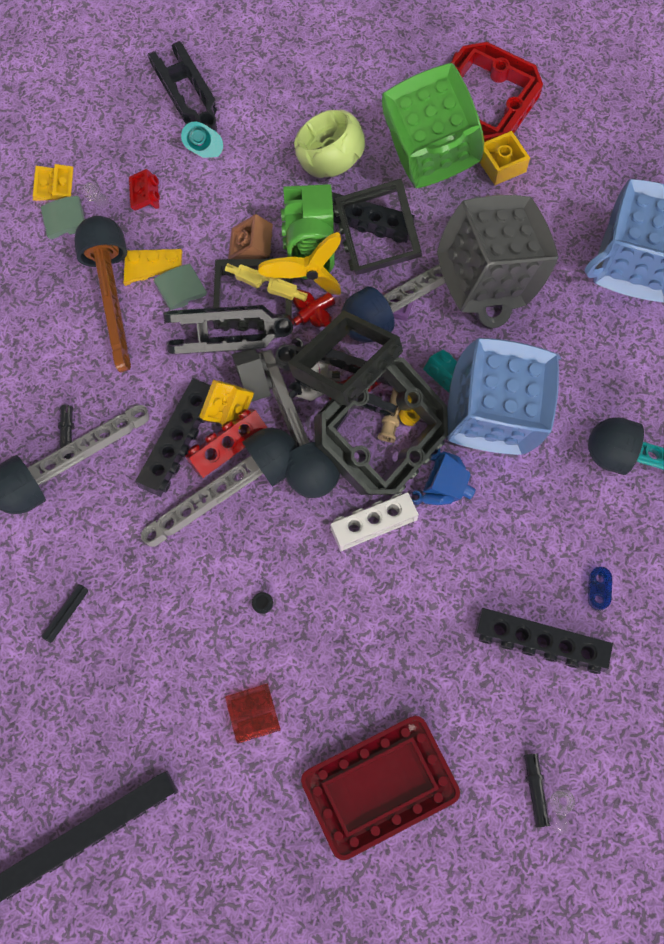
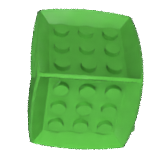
(433, 125)

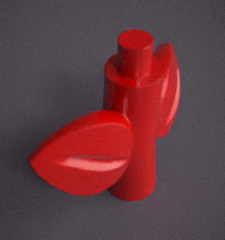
(314, 310)

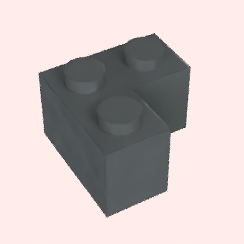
(250, 369)

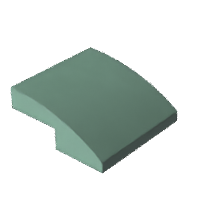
(62, 216)
(180, 286)

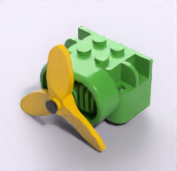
(308, 237)

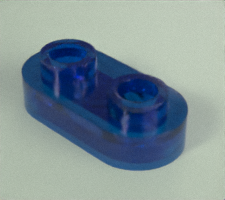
(600, 589)

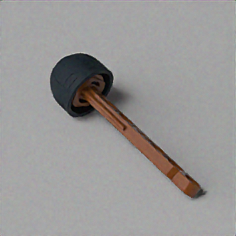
(99, 245)

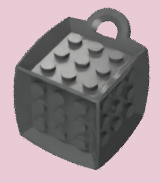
(496, 255)

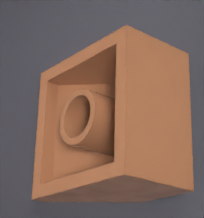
(251, 239)

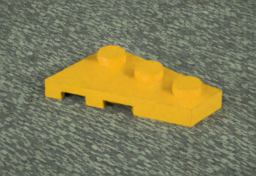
(148, 263)

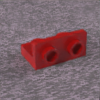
(144, 190)

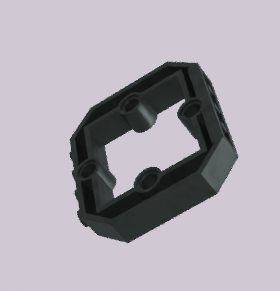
(361, 474)

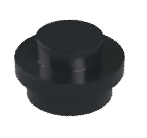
(262, 603)

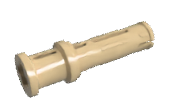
(390, 423)

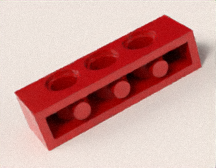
(205, 466)

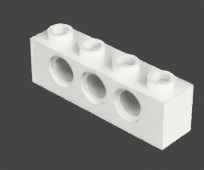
(401, 503)

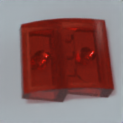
(252, 713)

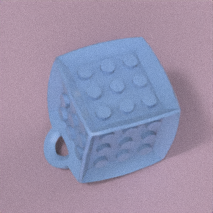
(633, 244)
(503, 396)

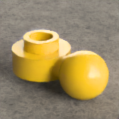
(409, 417)

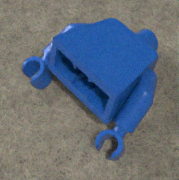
(446, 481)

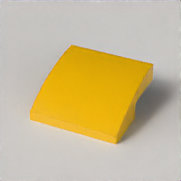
(59, 177)
(225, 402)

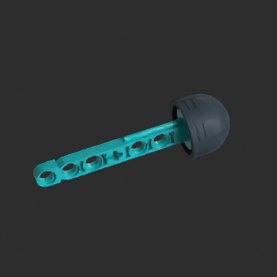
(619, 444)

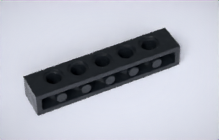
(370, 212)
(147, 480)
(599, 650)

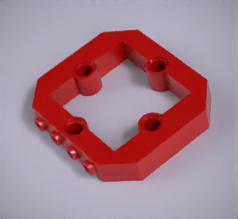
(503, 67)

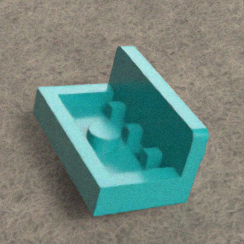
(441, 368)

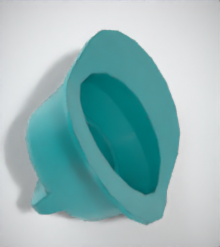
(199, 133)

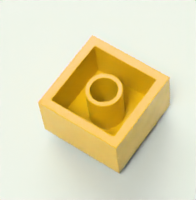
(504, 158)

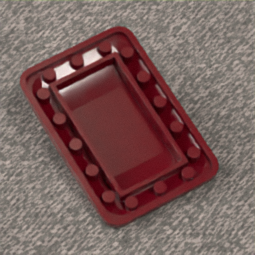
(379, 787)

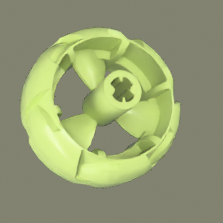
(329, 143)

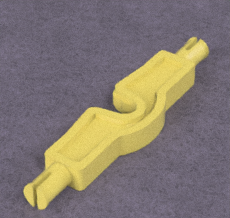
(276, 285)

